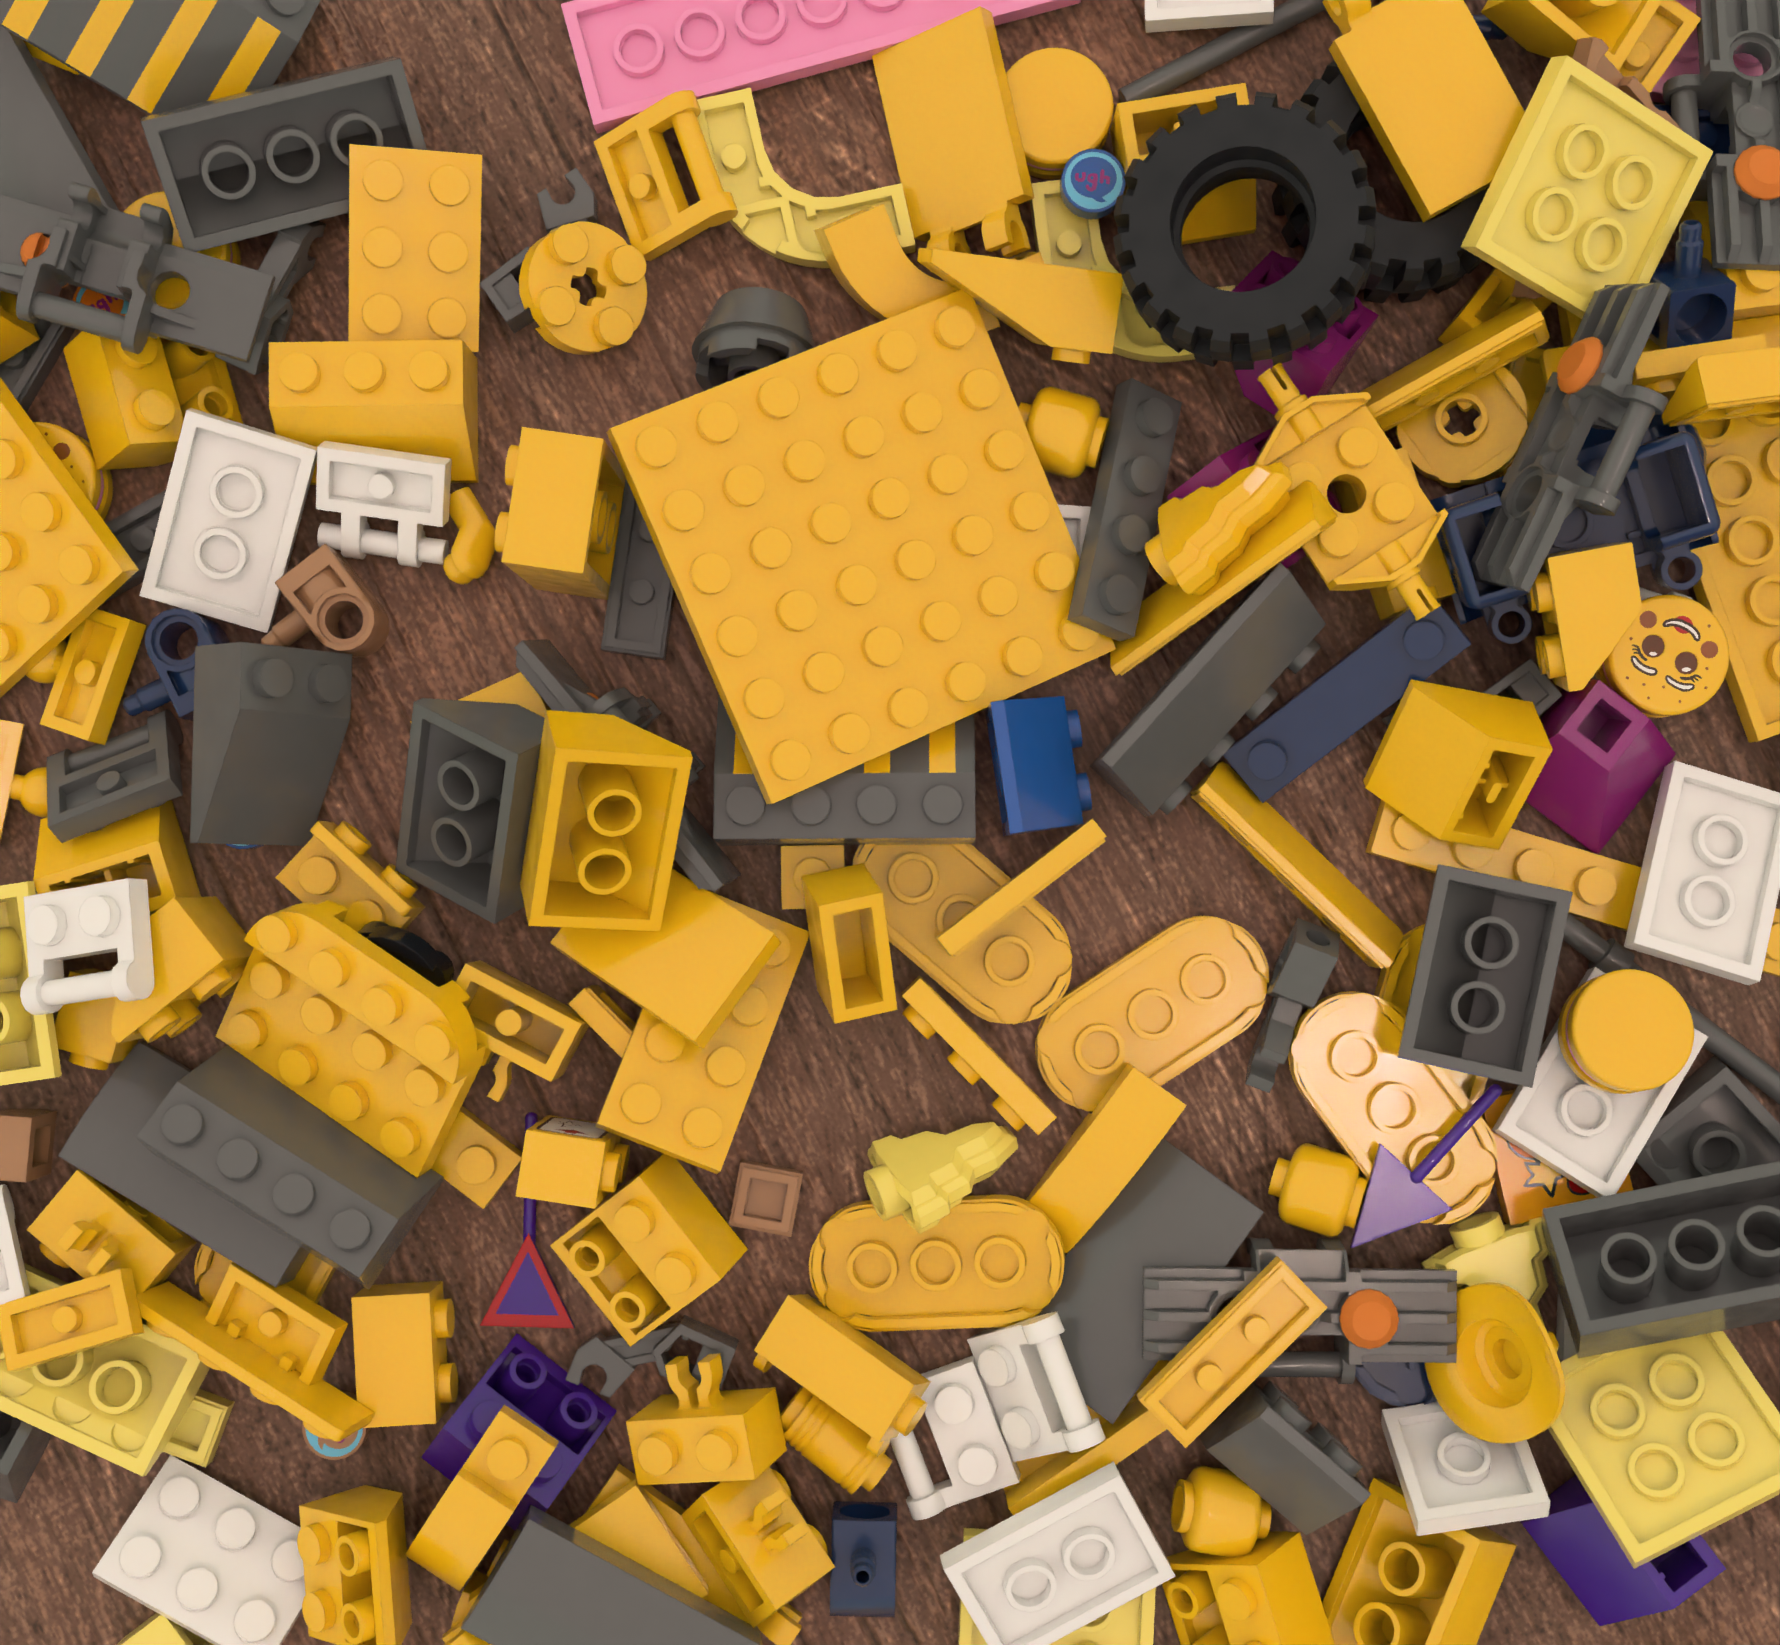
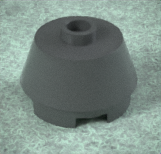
(747, 333)

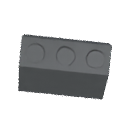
(469, 801)
(1485, 975)

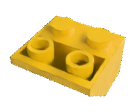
(1221, 212)
(139, 401)
(1586, 609)
(1459, 762)
(135, 847)
(194, 956)
(650, 1248)
(356, 1567)
(1249, 1597)

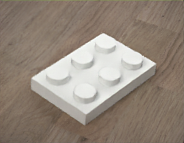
(228, 520)
(1709, 874)
(1580, 1129)
(208, 1560)
(1058, 1563)

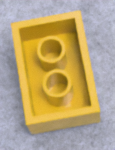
(561, 512)

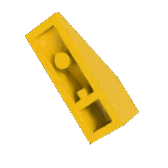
(1043, 302)

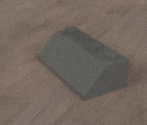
(276, 150)
(1210, 694)
(287, 1164)

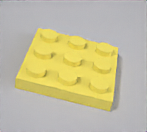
(1585, 190)
(1669, 1439)

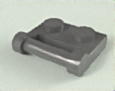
(115, 778)

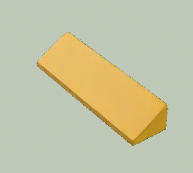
(1457, 364)
(1727, 387)
(1172, 611)
(1298, 866)

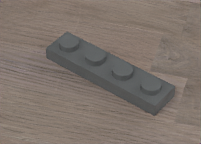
(1124, 510)

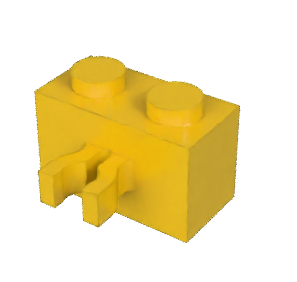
(519, 1025)
(104, 1231)
(704, 1430)
(758, 1543)

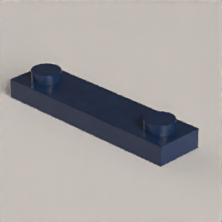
(1344, 699)

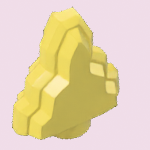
(933, 1170)
(1496, 1254)

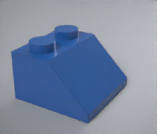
(1036, 765)

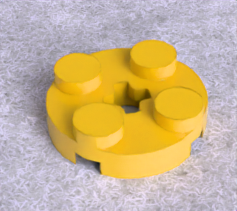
(555, 306)
(1481, 455)

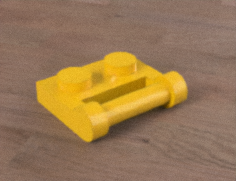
(647, 181)

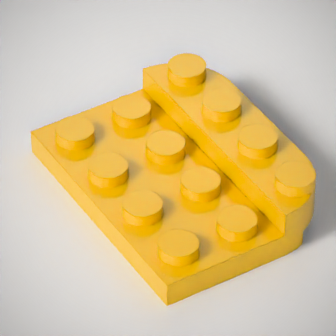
(354, 1032)

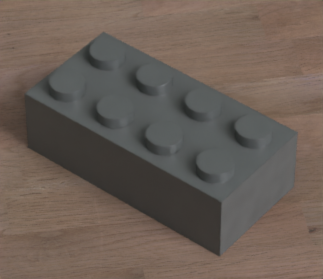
(1668, 1259)

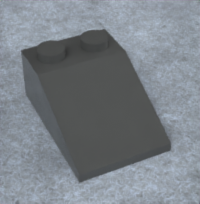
(265, 740)

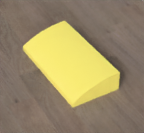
(110, 1398)

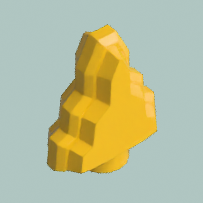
(1214, 525)

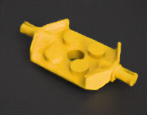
(1395, 523)

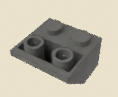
(1287, 1464)

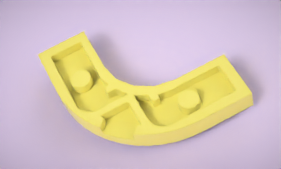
(770, 210)
(1077, 243)

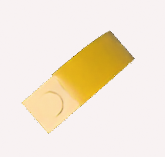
(876, 270)
(481, 1498)

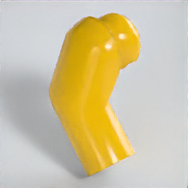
(474, 541)

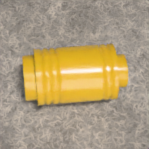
(832, 1442)

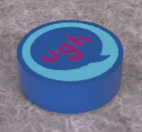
(1092, 183)

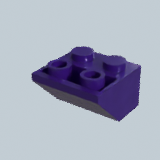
(537, 1391)
(1598, 1569)

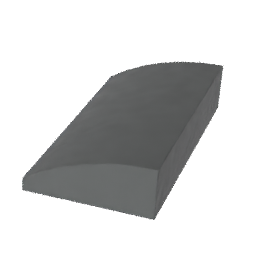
(36, 140)
(1710, 1129)
(108, 1150)
(1163, 1217)
(576, 1591)

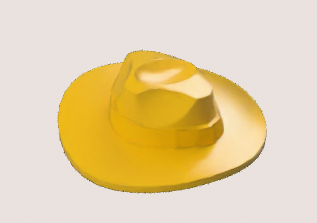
(1505, 1368)

